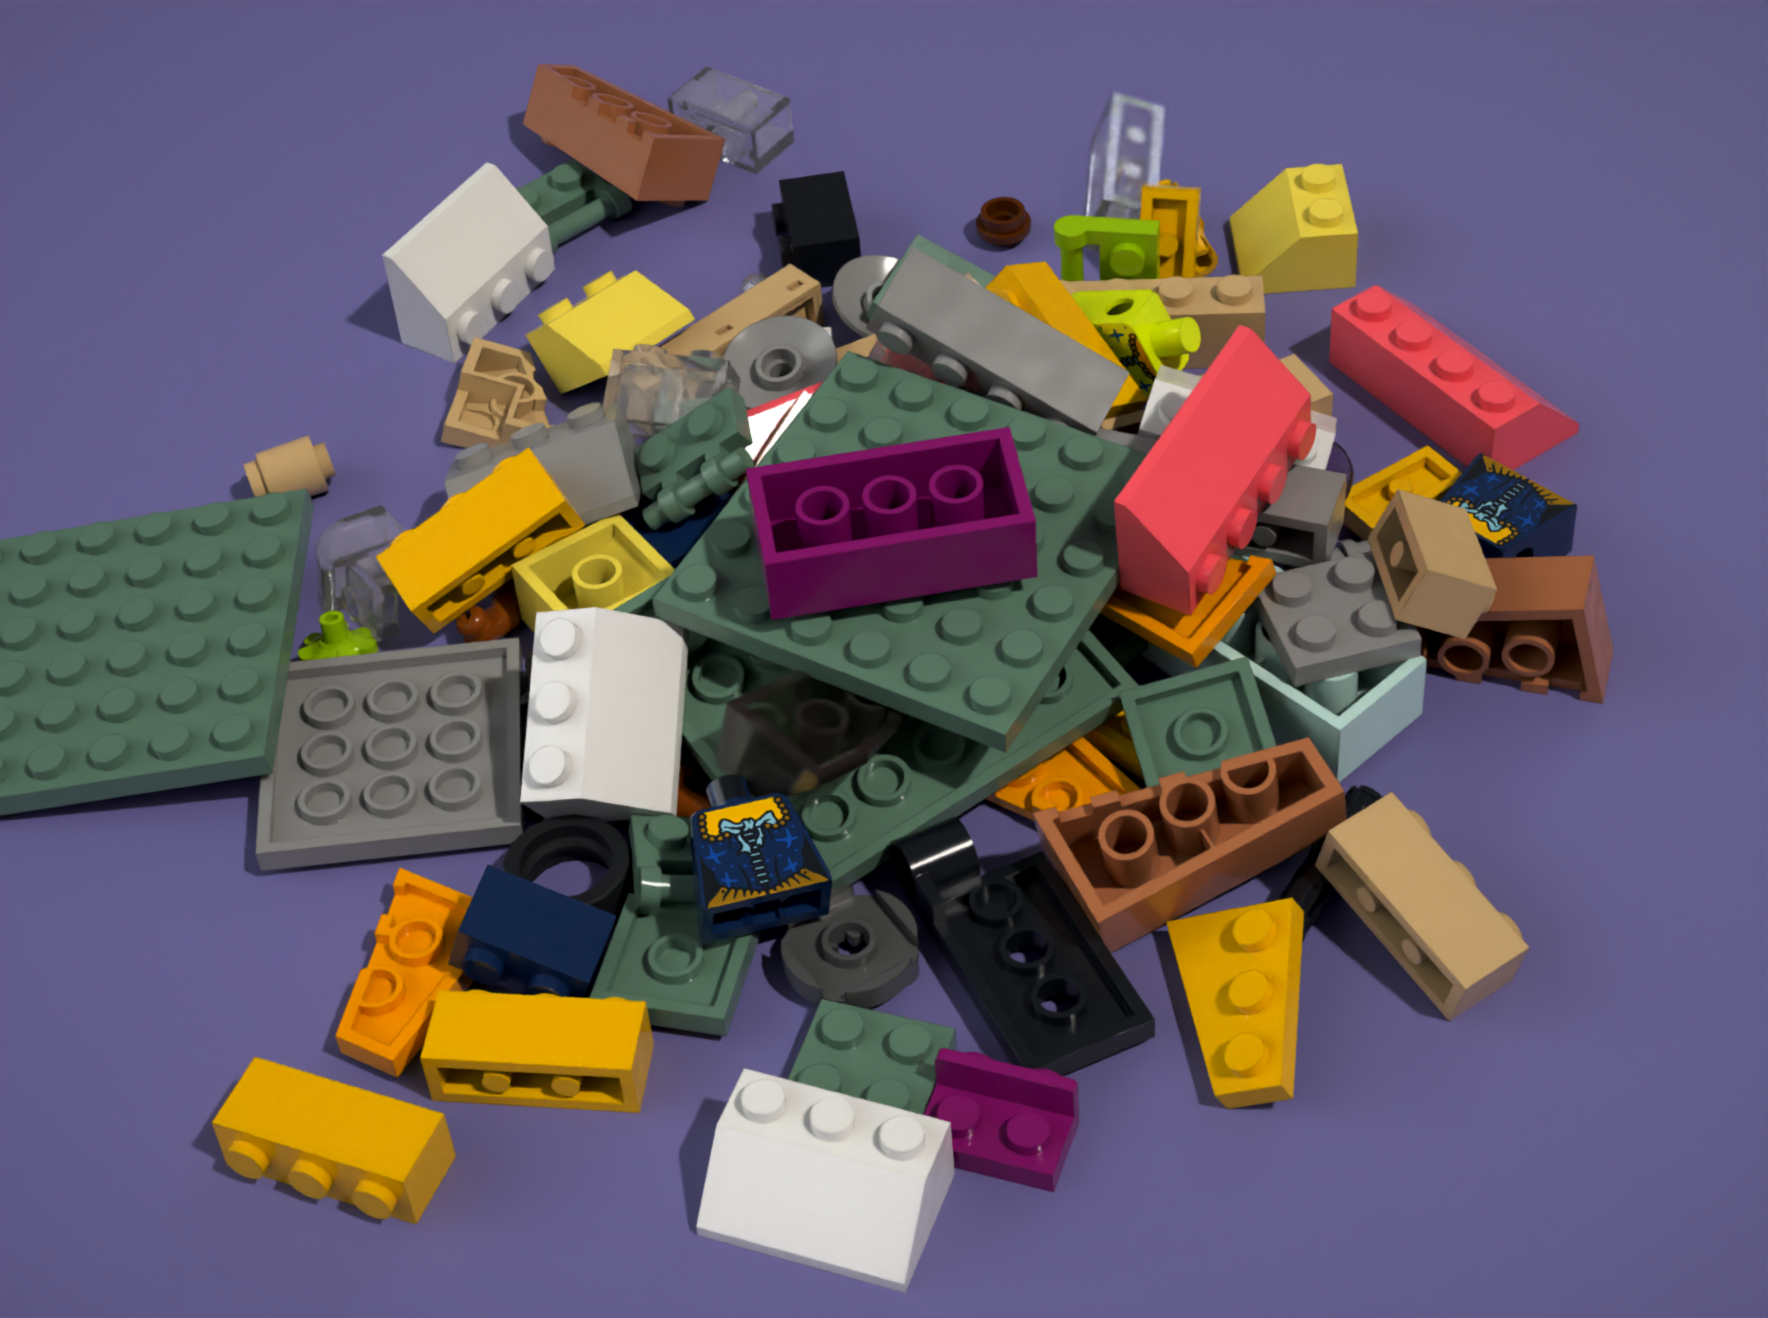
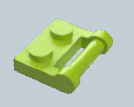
(1126, 246)

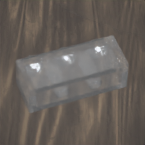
(1123, 158)

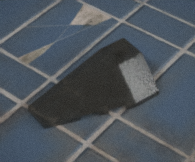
(801, 734)

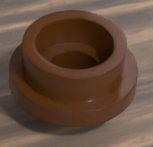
(1003, 222)

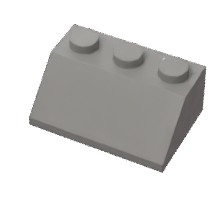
(586, 456)

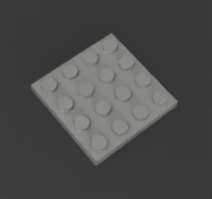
(395, 756)

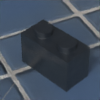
(817, 225)

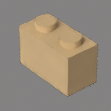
(1432, 564)

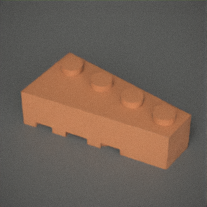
(623, 136)
(1540, 630)
(1190, 837)

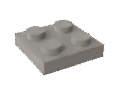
(1334, 620)

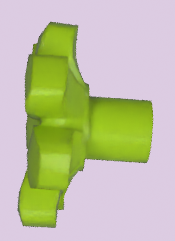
(336, 639)

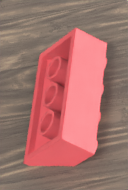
(1441, 382)
(1211, 475)

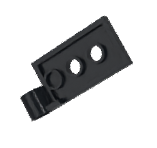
(1017, 907)

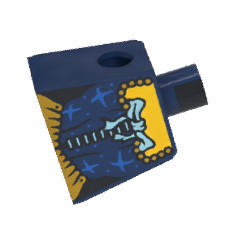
(1512, 512)
(753, 863)

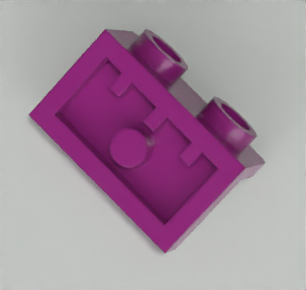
(1005, 1117)

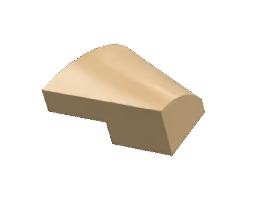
(494, 396)

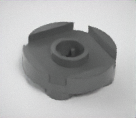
(860, 979)

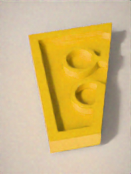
(1244, 996)

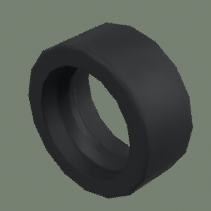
(574, 839)

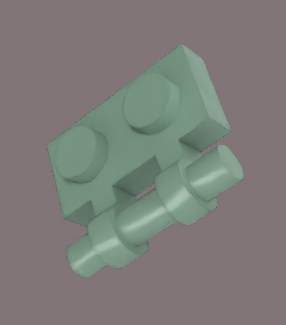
(695, 458)

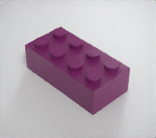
(892, 523)

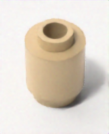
(290, 468)

